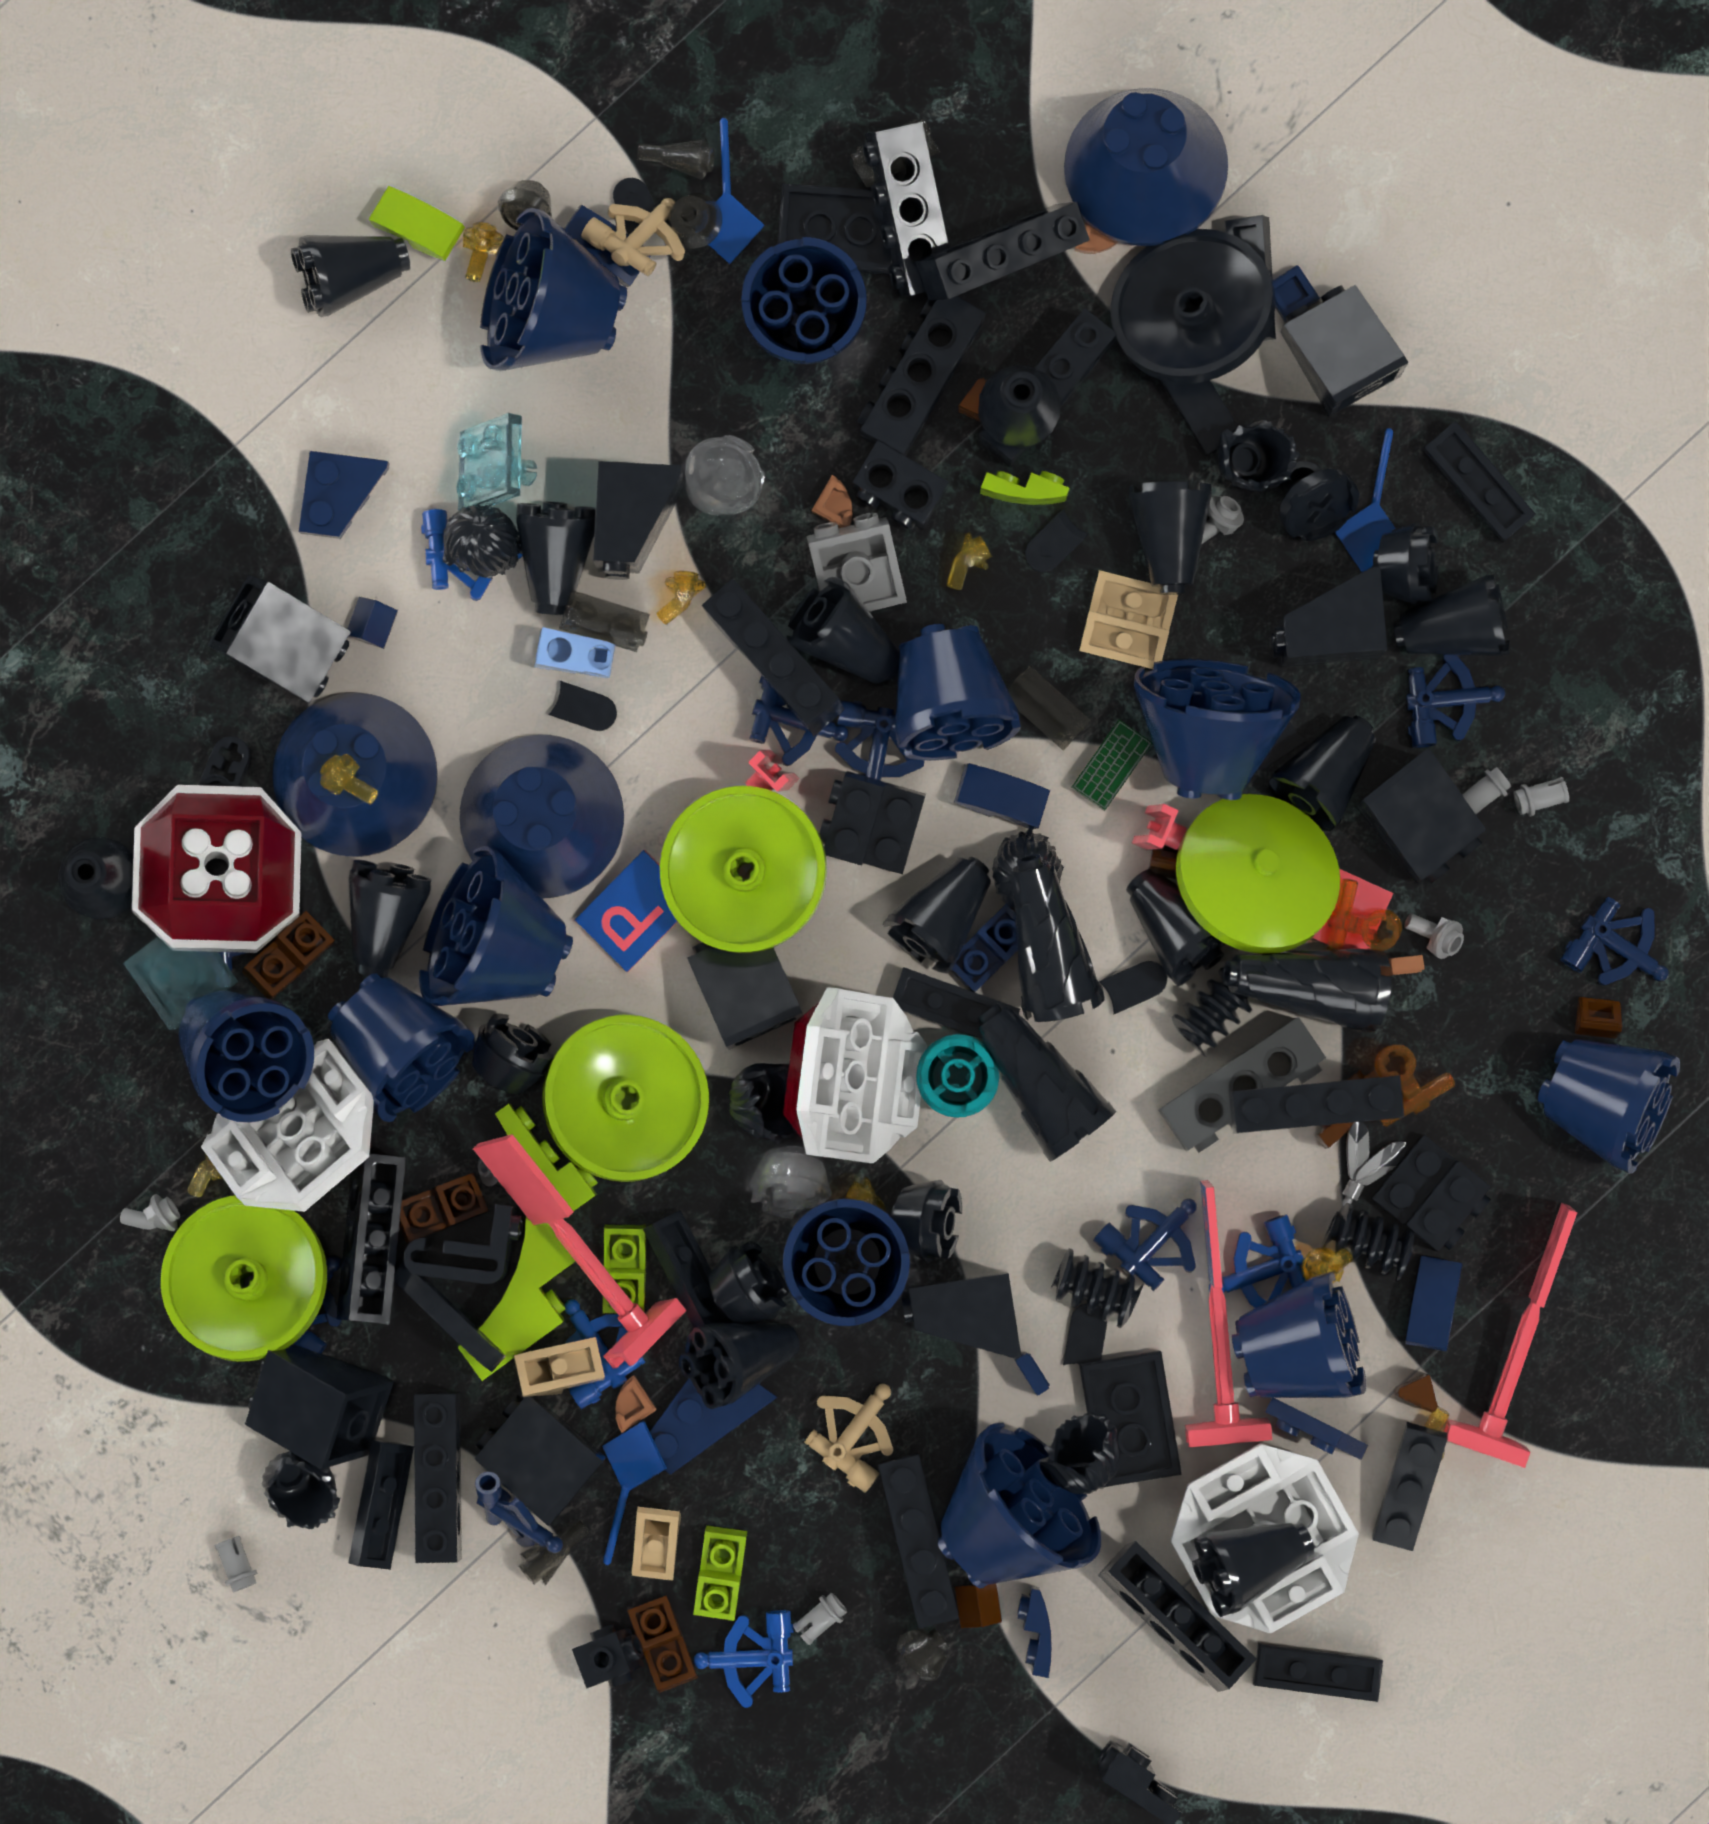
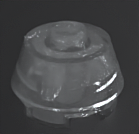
(723, 476)
(789, 1181)

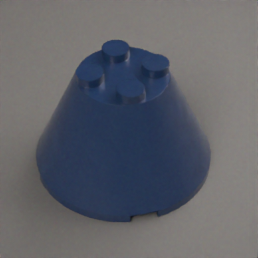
(1146, 166)
(547, 298)
(1212, 722)
(392, 758)
(546, 811)
(491, 937)
(1012, 1516)

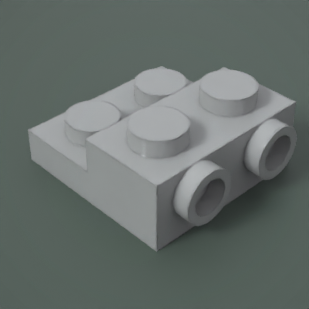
(861, 557)

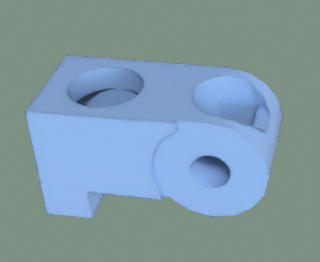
(574, 653)

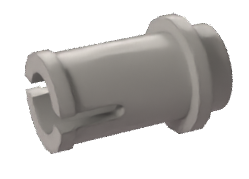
(1487, 790)
(1541, 796)
(236, 1564)
(820, 1618)

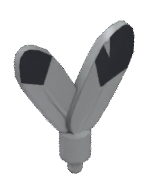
(1363, 1169)

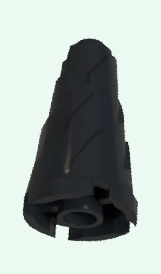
(1052, 956)
(1323, 985)
(1053, 1097)

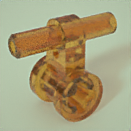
(1344, 921)
(1415, 1097)

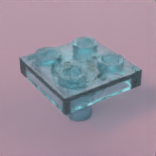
(492, 462)
(177, 977)

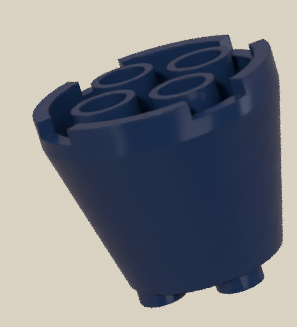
(801, 276)
(951, 696)
(398, 1044)
(245, 1054)
(1610, 1097)
(817, 1278)
(1301, 1344)

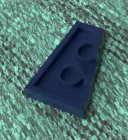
(691, 1427)

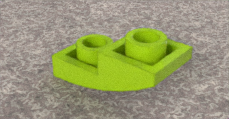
(417, 222)
(1038, 491)
(626, 1261)
(720, 1573)

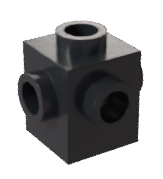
(609, 1657)

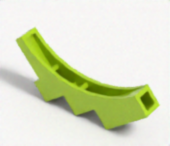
(526, 1309)

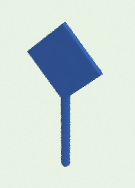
(738, 223)
(1364, 530)
(634, 1462)

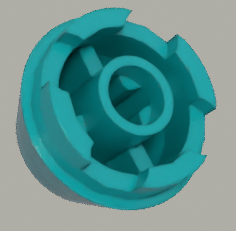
(957, 1076)

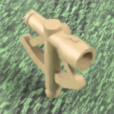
(629, 250)
(839, 1451)

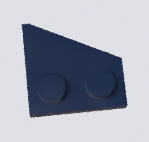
(336, 491)
(1324, 1436)

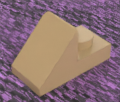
(559, 1367)
(655, 1543)

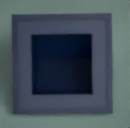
(372, 622)

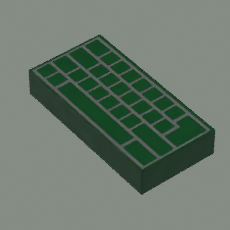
(1111, 765)

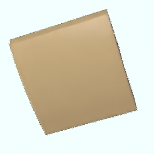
(1128, 620)

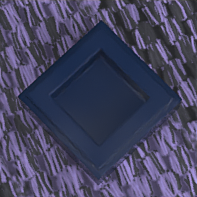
(1293, 292)
(1032, 1373)

